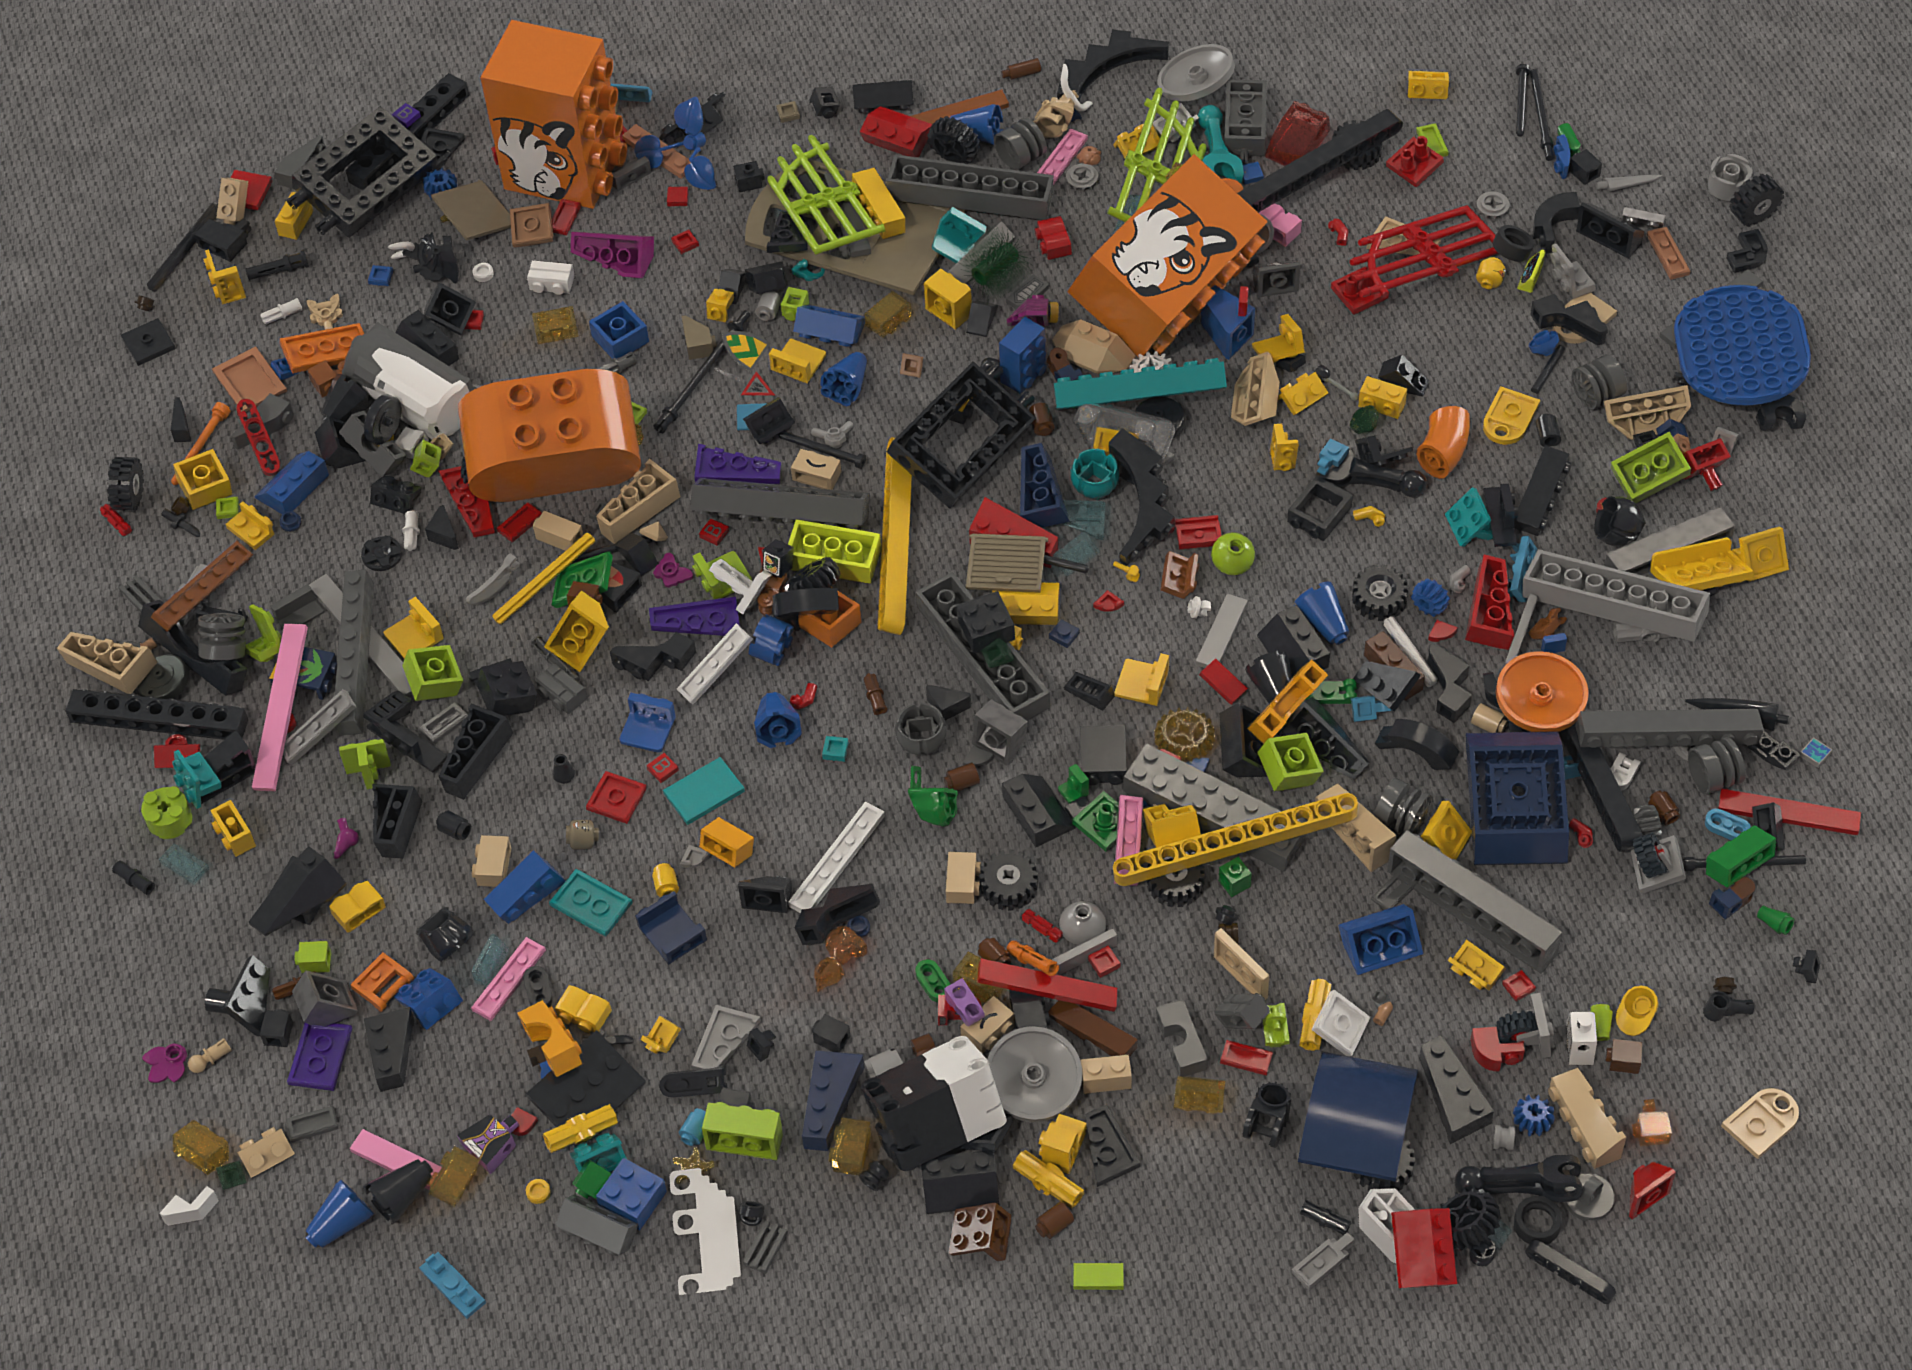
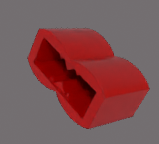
(1053, 238)

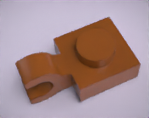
(1547, 625)

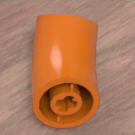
(1445, 441)

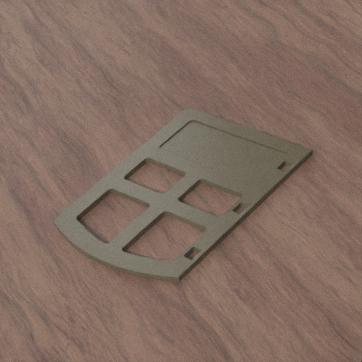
(894, 261)

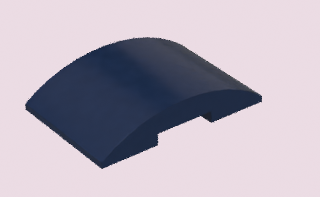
(1358, 1116)

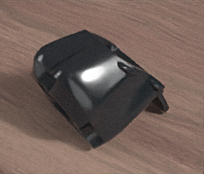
(444, 933)

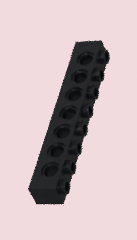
(433, 110)
(155, 714)

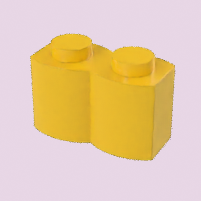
(357, 906)
(583, 1009)

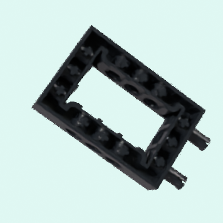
(314, 177)
(983, 390)

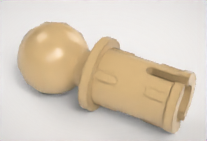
(198, 1063)

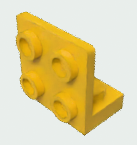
(227, 281)
(1287, 344)
(796, 360)
(414, 631)
(1143, 680)

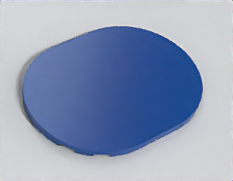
(1742, 345)

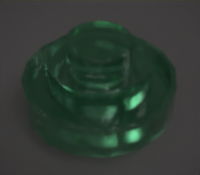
(1364, 419)

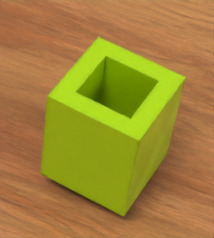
(313, 956)

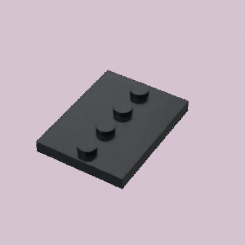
(598, 1082)

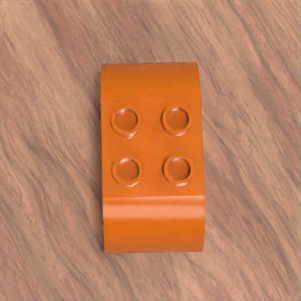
(548, 435)

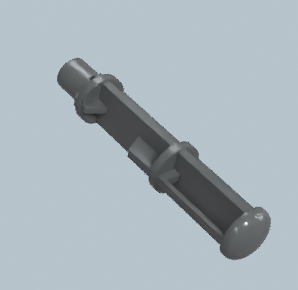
(551, 658)

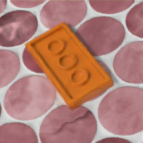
(315, 347)

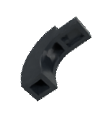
(1551, 211)
(805, 602)
(1421, 739)

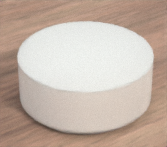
(483, 272)

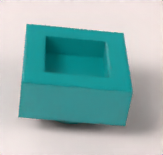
(835, 748)

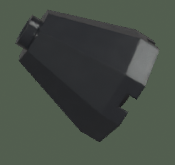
(345, 399)

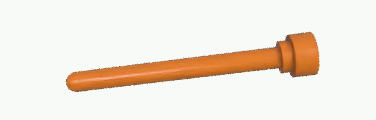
(220, 412)

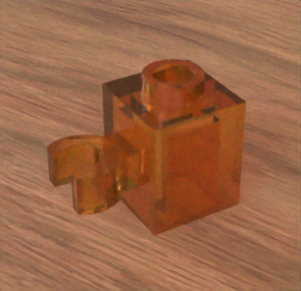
(1652, 1126)

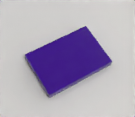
(319, 1056)

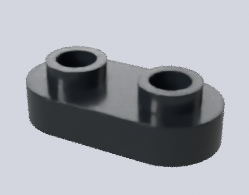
(539, 989)

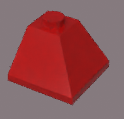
(1649, 1187)

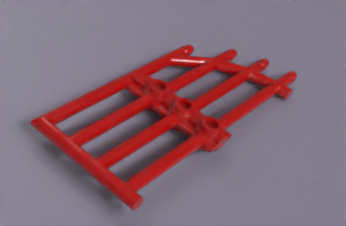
(1425, 246)

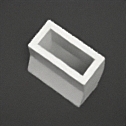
(409, 440)

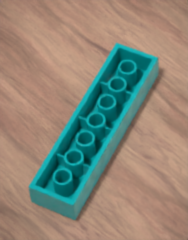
(1140, 385)

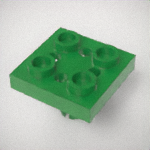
(1104, 808)

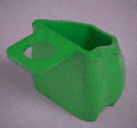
(932, 804)

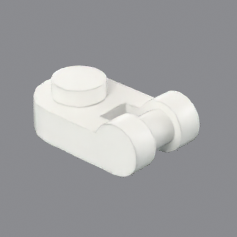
(1622, 775)

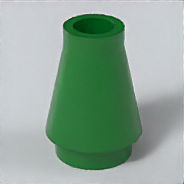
(1777, 920)

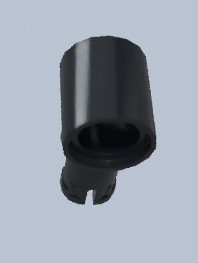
(1722, 1005)

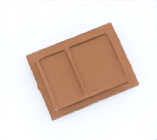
(249, 378)

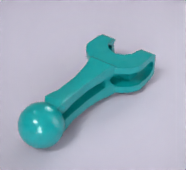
(1219, 158)

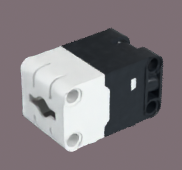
(934, 1103)

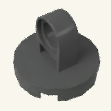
(1595, 1200)

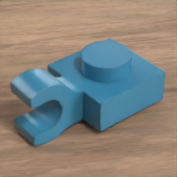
(1331, 454)
(1365, 708)

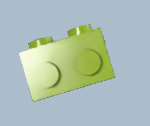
(712, 585)
(268, 644)

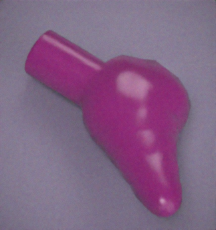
(345, 839)

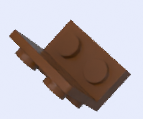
(981, 1229)

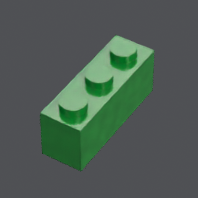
(1740, 856)

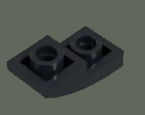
(1775, 753)

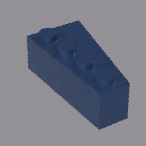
(1040, 491)
(830, 1090)

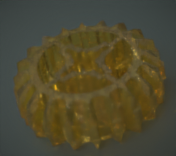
(1187, 728)

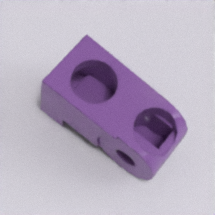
(964, 1002)

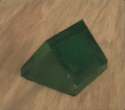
(231, 1174)

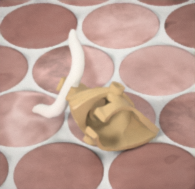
(1057, 113)

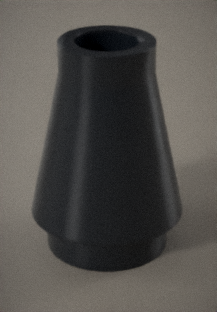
(562, 769)

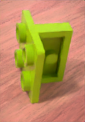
(365, 758)

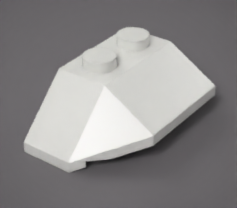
(1376, 1218)

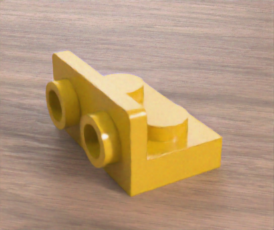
(1428, 84)
(1129, 141)
(1283, 450)
(251, 526)

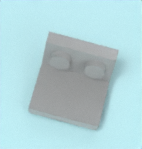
(1570, 275)

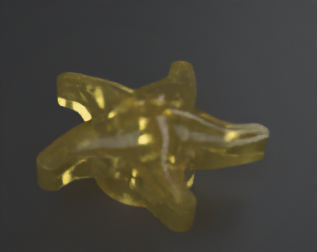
(691, 1163)

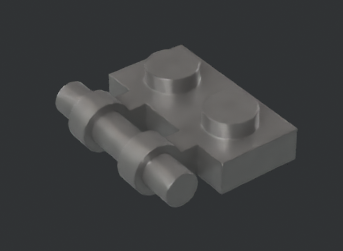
(1638, 216)

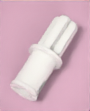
(281, 311)
(411, 530)

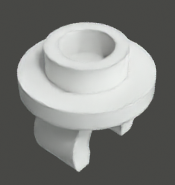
(1198, 608)

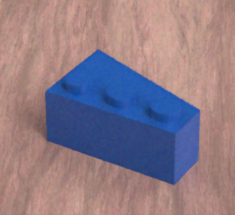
(524, 887)

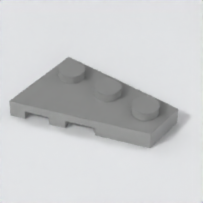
(723, 1036)

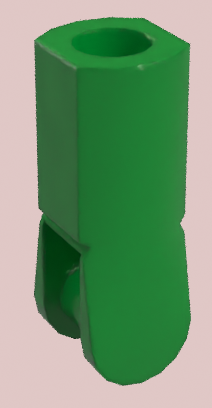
(1573, 142)

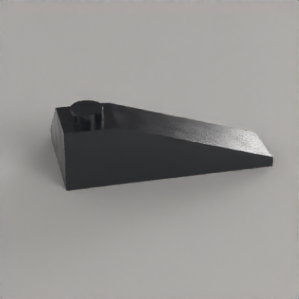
(1326, 737)
(302, 887)

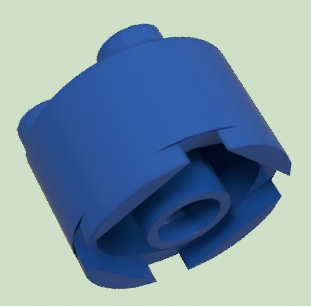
(771, 639)

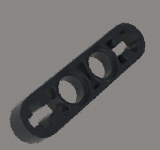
(1570, 1271)

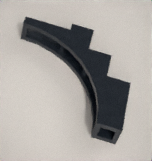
(1101, 59)
(1143, 467)

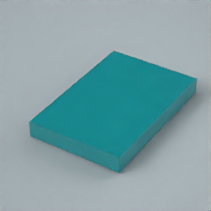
(703, 790)
(590, 902)

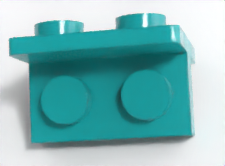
(1469, 518)
(194, 777)
(605, 1152)

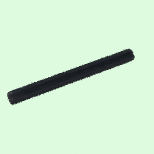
(181, 249)

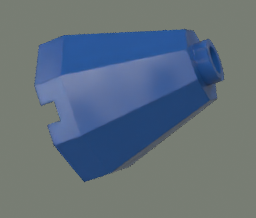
(776, 721)

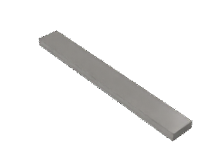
(379, 651)

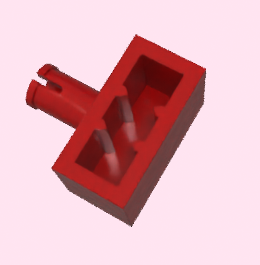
(1704, 461)

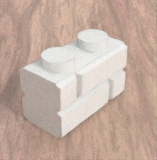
(550, 277)

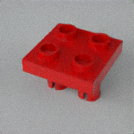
(1415, 161)
(1349, 292)

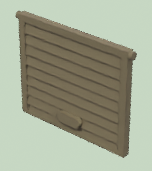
(473, 210)
(1006, 562)

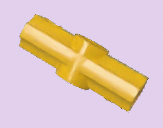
(1317, 996)
(580, 1128)
(1048, 1178)

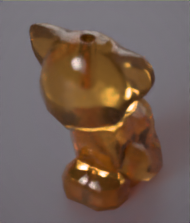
(841, 946)

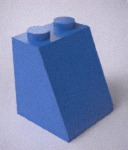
(1223, 323)

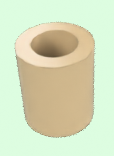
(1489, 719)

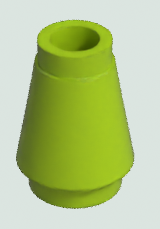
(1603, 1021)

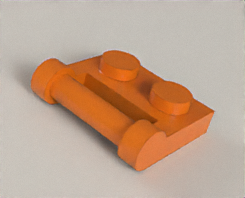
(377, 976)

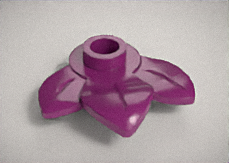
(163, 1065)

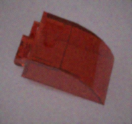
(1297, 133)

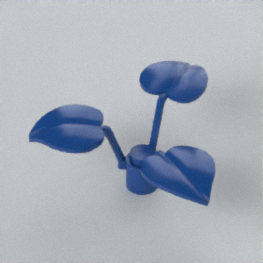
(688, 117)

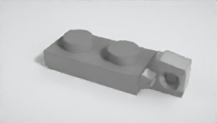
(1323, 1260)

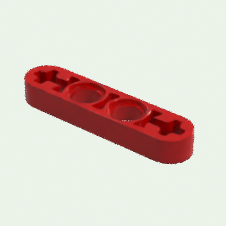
(255, 438)

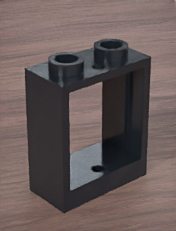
(1328, 493)

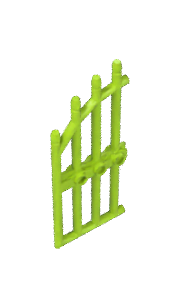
(1154, 169)
(827, 198)

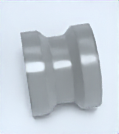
(1503, 1137)

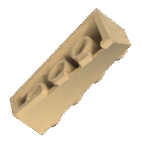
(1587, 1118)

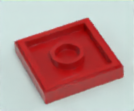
(616, 797)

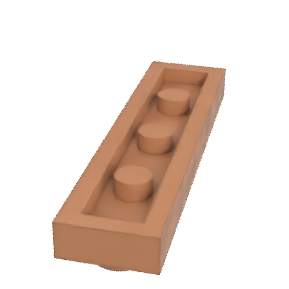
(672, 160)

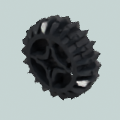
(953, 140)
(818, 574)
(1473, 1216)

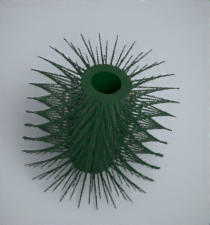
(995, 263)

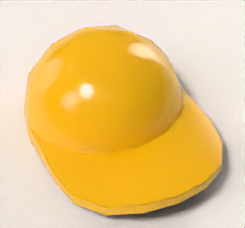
(1636, 1010)

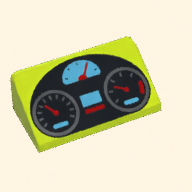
(1532, 272)

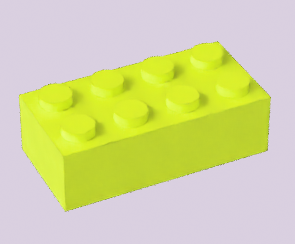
(851, 549)

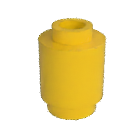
(665, 879)

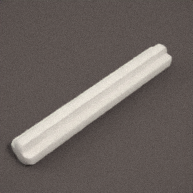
(1409, 650)

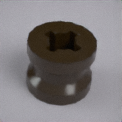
(1231, 930)

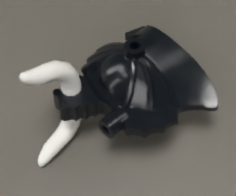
(433, 259)

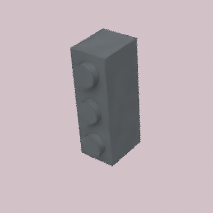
(596, 1225)

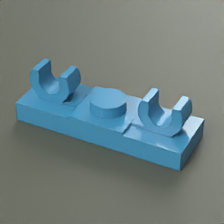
(1525, 554)
(452, 1285)

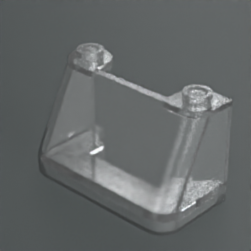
(1153, 429)

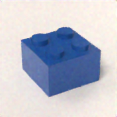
(619, 331)
(632, 1192)

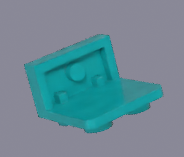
(956, 233)

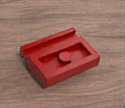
(1197, 531)

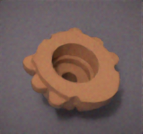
(1089, 155)

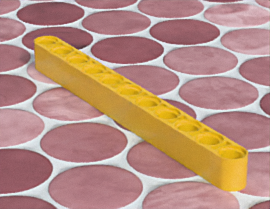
(894, 547)
(1243, 831)

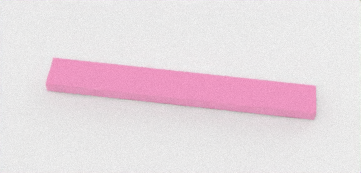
(279, 707)

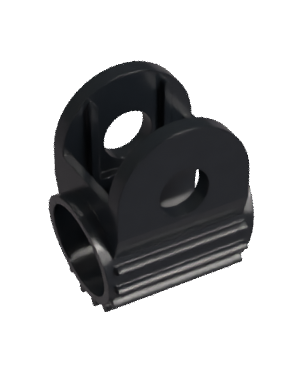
(1271, 1100)

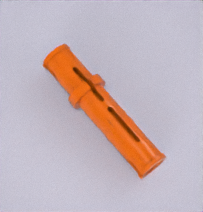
(1027, 955)

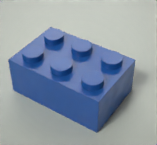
(1023, 355)

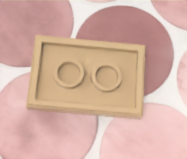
(1240, 964)

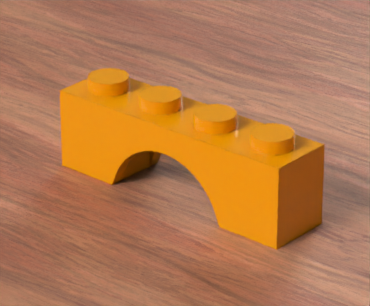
(1287, 701)
(560, 1049)

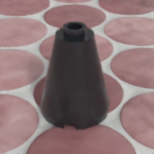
(1270, 674)
(398, 1189)

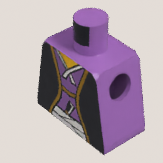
(489, 1140)

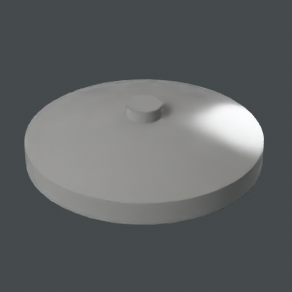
(1196, 72)
(1035, 1073)

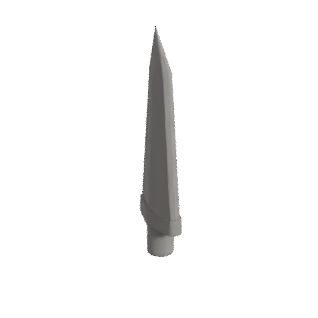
(1616, 183)

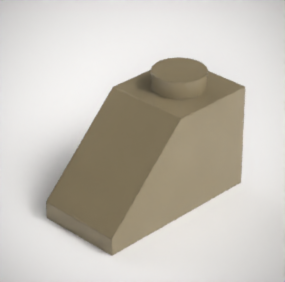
(698, 338)

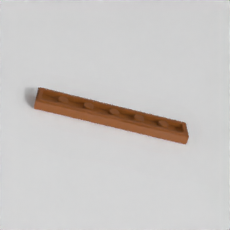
(996, 97)
(201, 586)

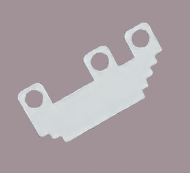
(717, 1232)

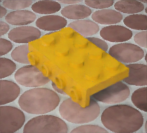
(1701, 565)

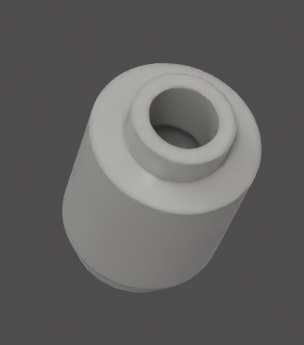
(768, 306)

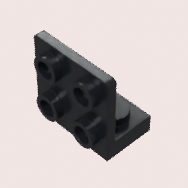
(1370, 448)

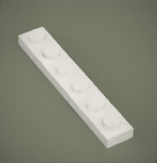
(837, 858)

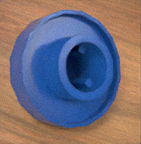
(1544, 342)

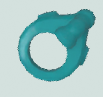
(801, 271)

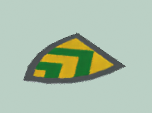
(745, 347)

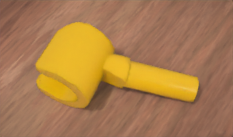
(1132, 571)

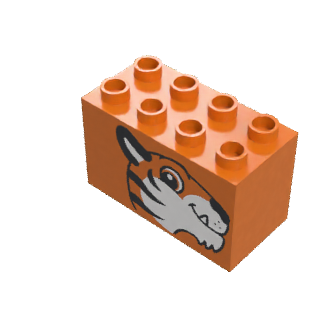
(553, 113)
(1168, 257)

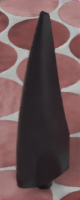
(1767, 711)

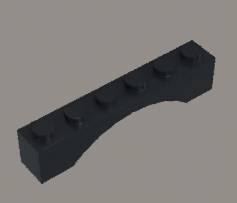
(224, 675)

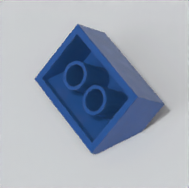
(828, 324)
(294, 482)
(1381, 938)

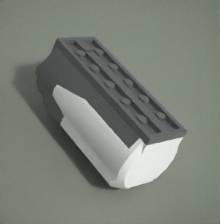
(424, 385)

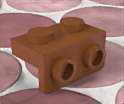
(1179, 574)

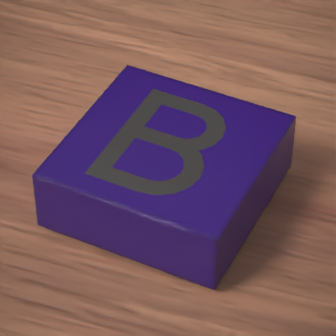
(406, 115)

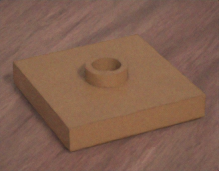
(531, 225)

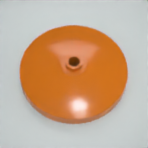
(1541, 692)

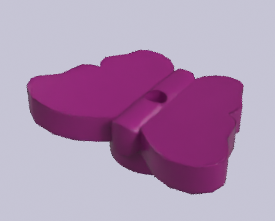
(671, 572)

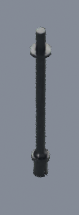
(670, 413)

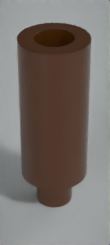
(1022, 69)

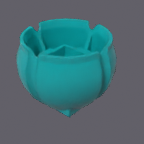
(1098, 464)

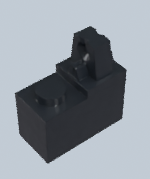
(222, 239)

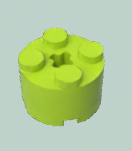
(166, 812)

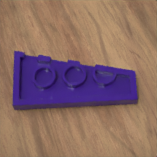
(735, 467)
(699, 617)

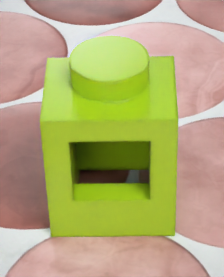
(789, 304)
(426, 458)

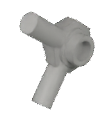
(834, 436)

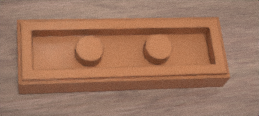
(1668, 253)

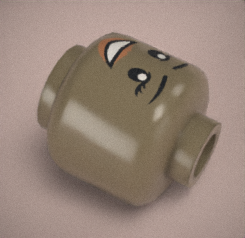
(581, 834)

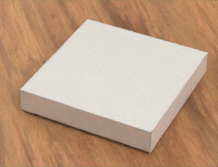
(1341, 1023)

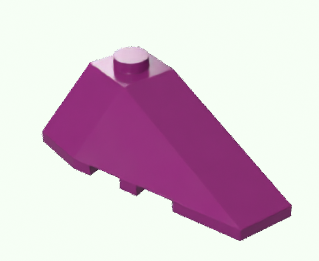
(621, 252)
(1034, 309)

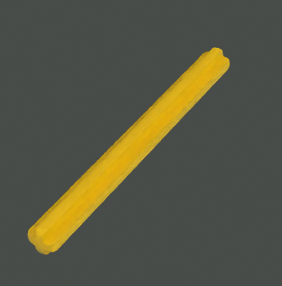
(543, 578)

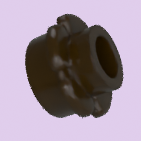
(144, 303)
(180, 505)
(1725, 985)

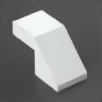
(180, 1211)

